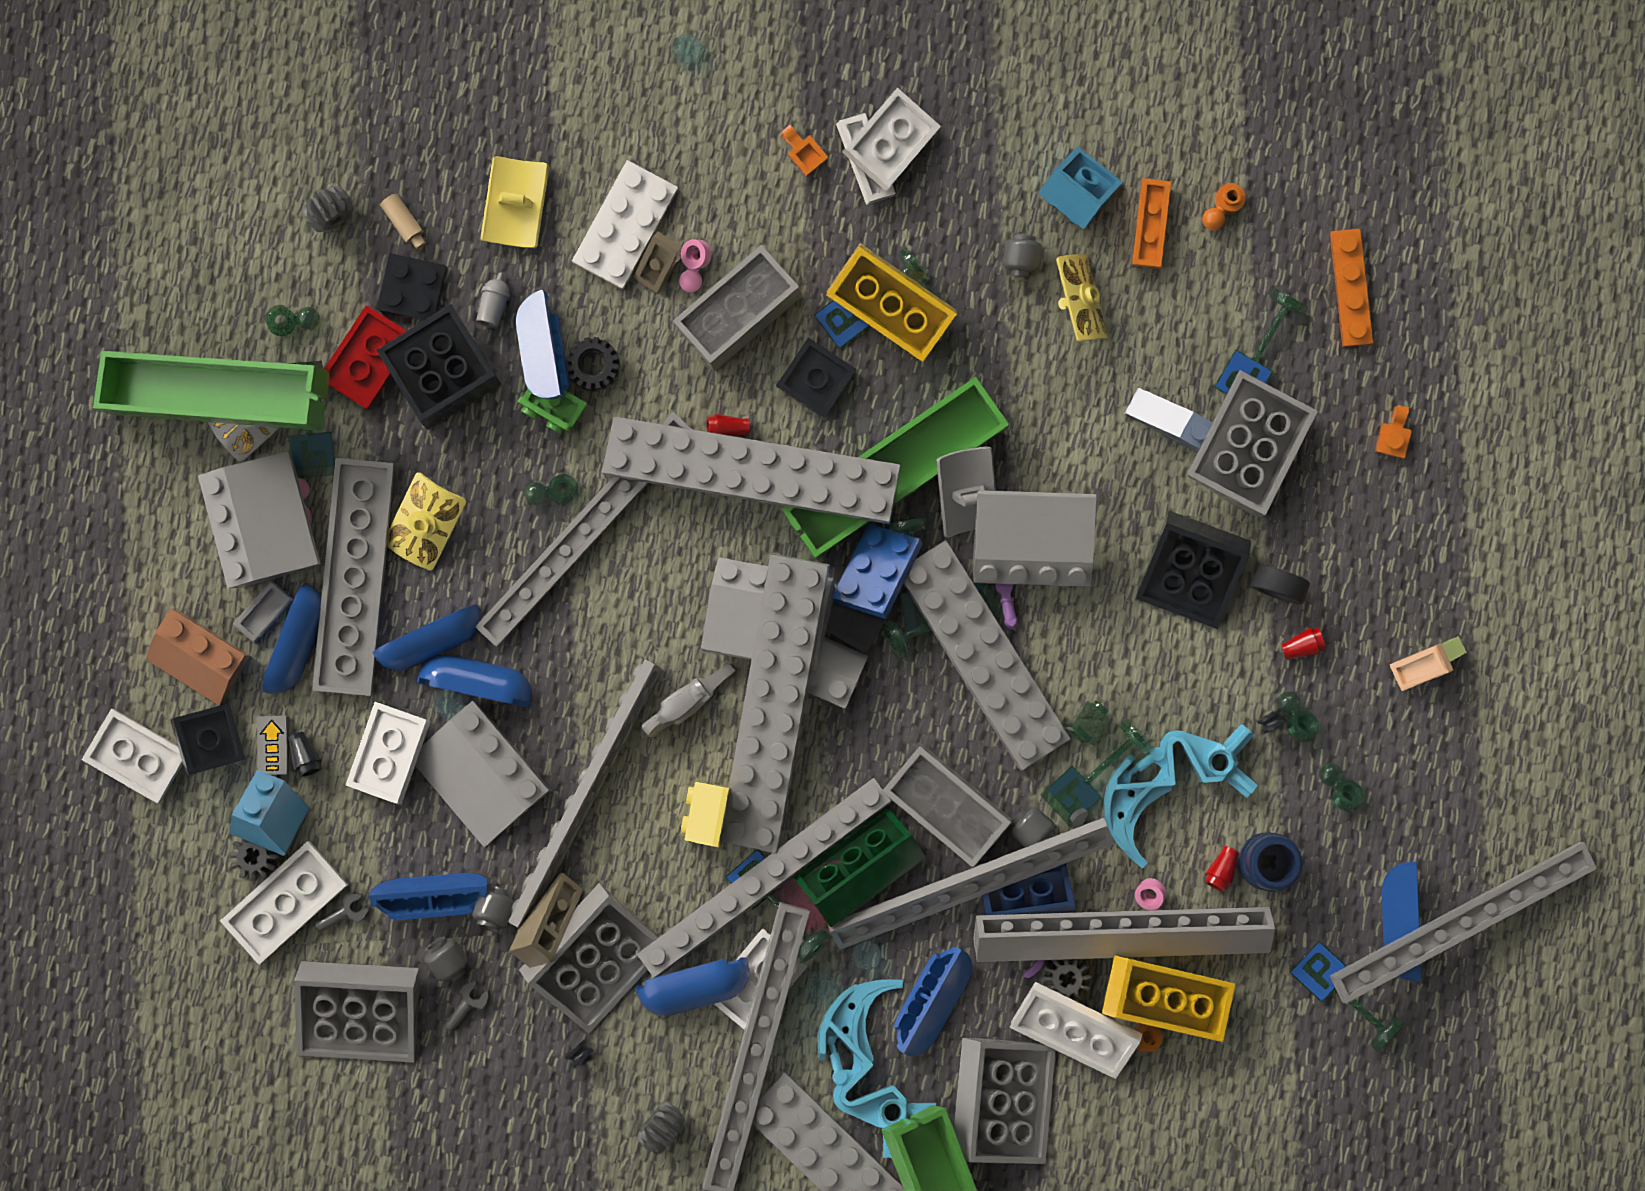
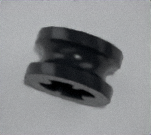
(1271, 721)
(579, 1053)

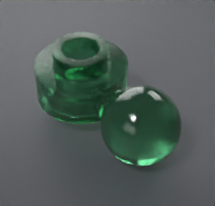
(306, 318)
(537, 493)
(1289, 704)
(1331, 775)

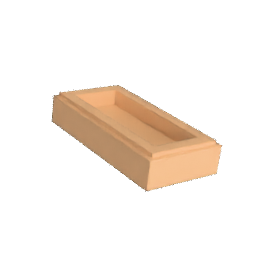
(1421, 667)

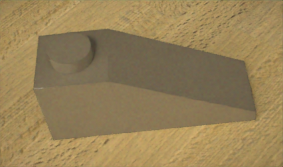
(546, 924)

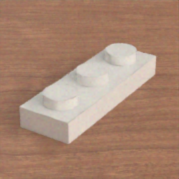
(871, 191)

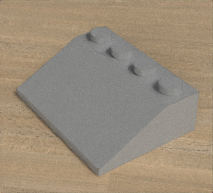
(1251, 444)
(259, 520)
(1034, 538)
(736, 608)
(480, 773)
(594, 959)
(356, 1011)
(1004, 1101)

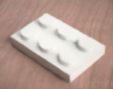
(891, 139)
(388, 753)
(134, 756)
(739, 1006)

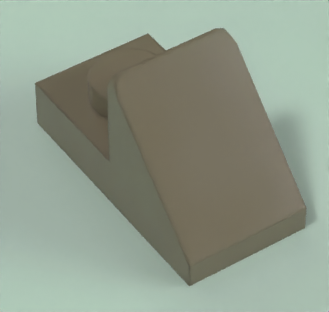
(658, 262)

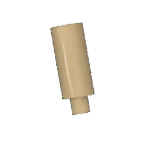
(403, 220)

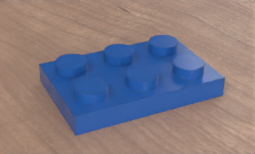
(877, 571)

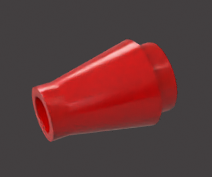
(727, 425)
(1304, 644)
(1222, 869)

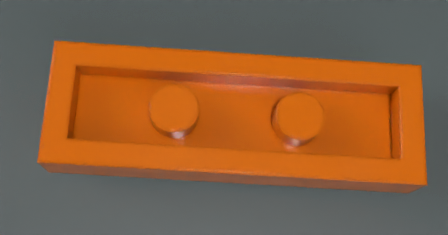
(1151, 223)

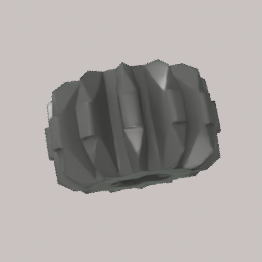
(328, 209)
(250, 867)
(1064, 968)
(661, 1128)

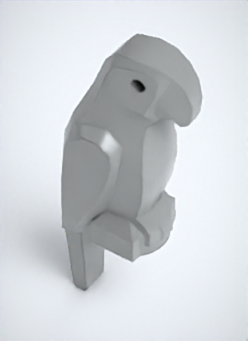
(685, 701)

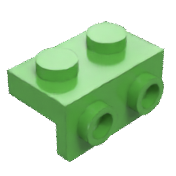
(560, 412)

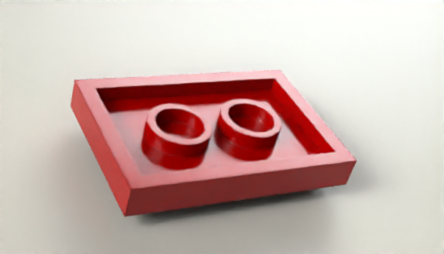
(356, 365)

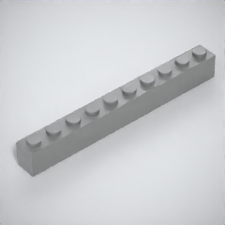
(1123, 934)

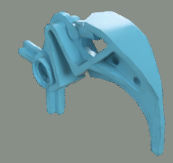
(1199, 754)
(872, 1105)

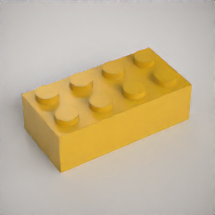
(891, 302)
(1168, 998)

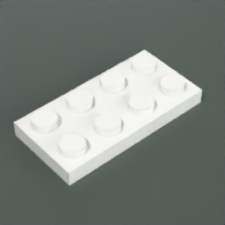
(625, 224)
(284, 902)
(1075, 1030)

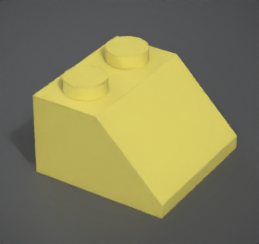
(705, 814)

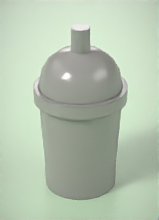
(493, 302)

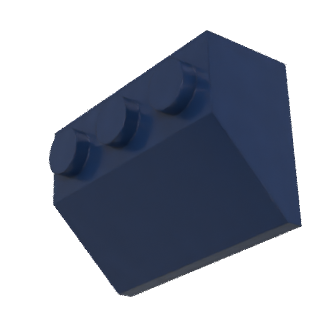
(1037, 894)

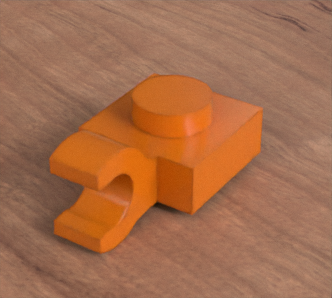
(805, 153)
(1392, 437)

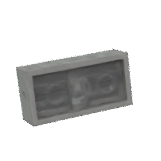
(738, 308)
(947, 805)

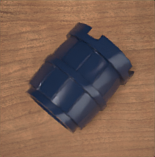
(1287, 862)

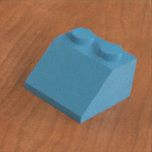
(1080, 187)
(268, 813)

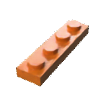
(1351, 288)

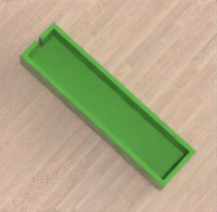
(211, 390)
(953, 424)
(928, 1152)

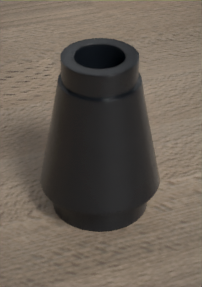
(303, 755)

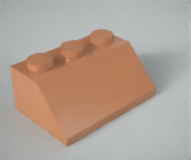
(196, 656)

